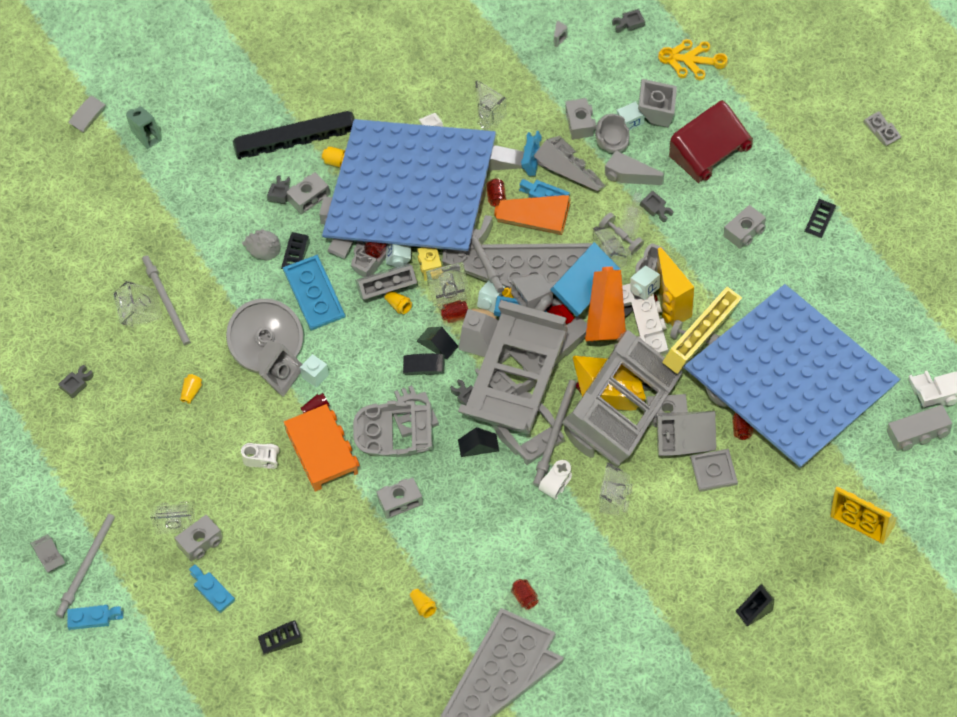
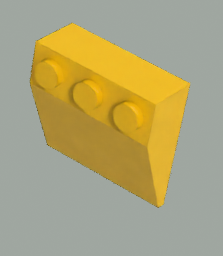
(675, 290)
(589, 367)
(862, 515)

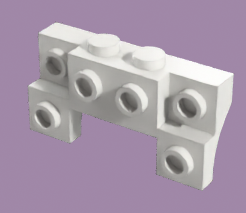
(648, 319)
(941, 390)

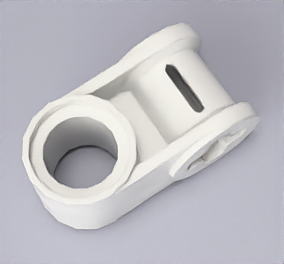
(262, 455)
(554, 481)

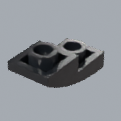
(423, 363)

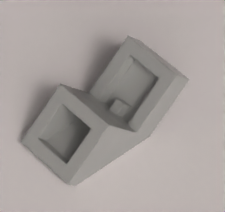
(47, 553)

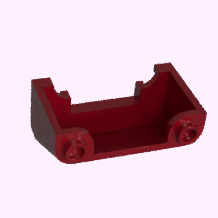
(708, 141)

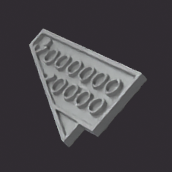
(518, 260)
(504, 667)

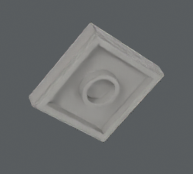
(713, 470)

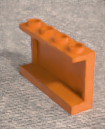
(321, 446)

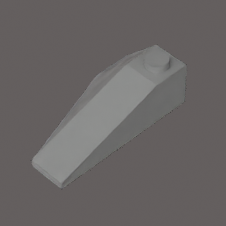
(559, 157)

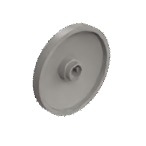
(258, 323)

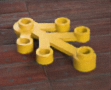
(691, 58)

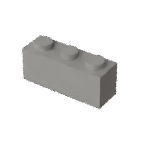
(386, 281)
(919, 428)

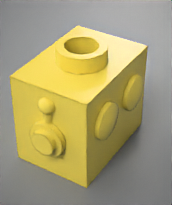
(428, 260)

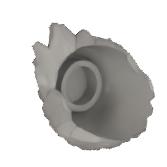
(262, 244)

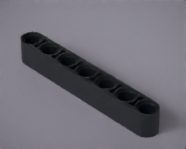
(293, 134)

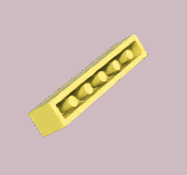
(701, 330)

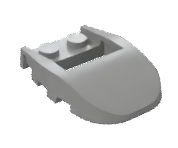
(528, 360)
(375, 428)
(534, 447)

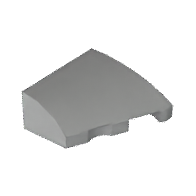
(363, 263)

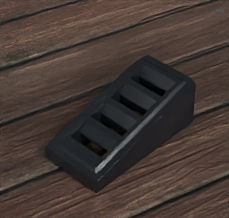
(824, 205)
(298, 241)
(289, 641)

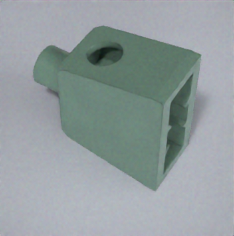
(137, 119)

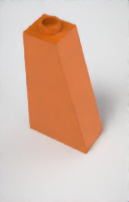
(536, 213)
(606, 306)

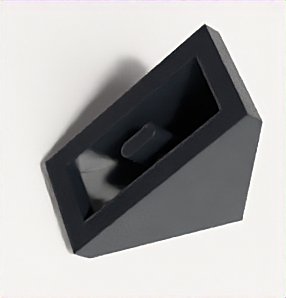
(438, 341)
(478, 442)
(756, 606)

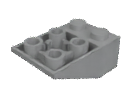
(685, 432)

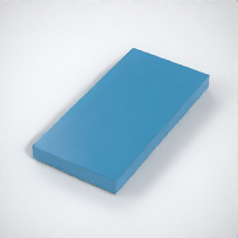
(576, 284)
(314, 292)

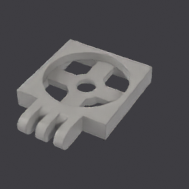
(422, 397)

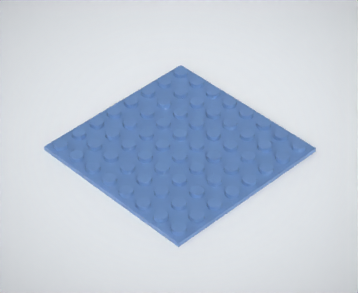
(410, 185)
(792, 374)

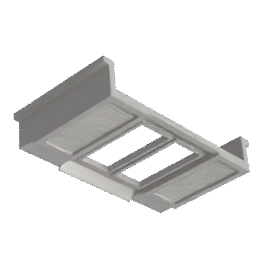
(524, 330)
(601, 423)

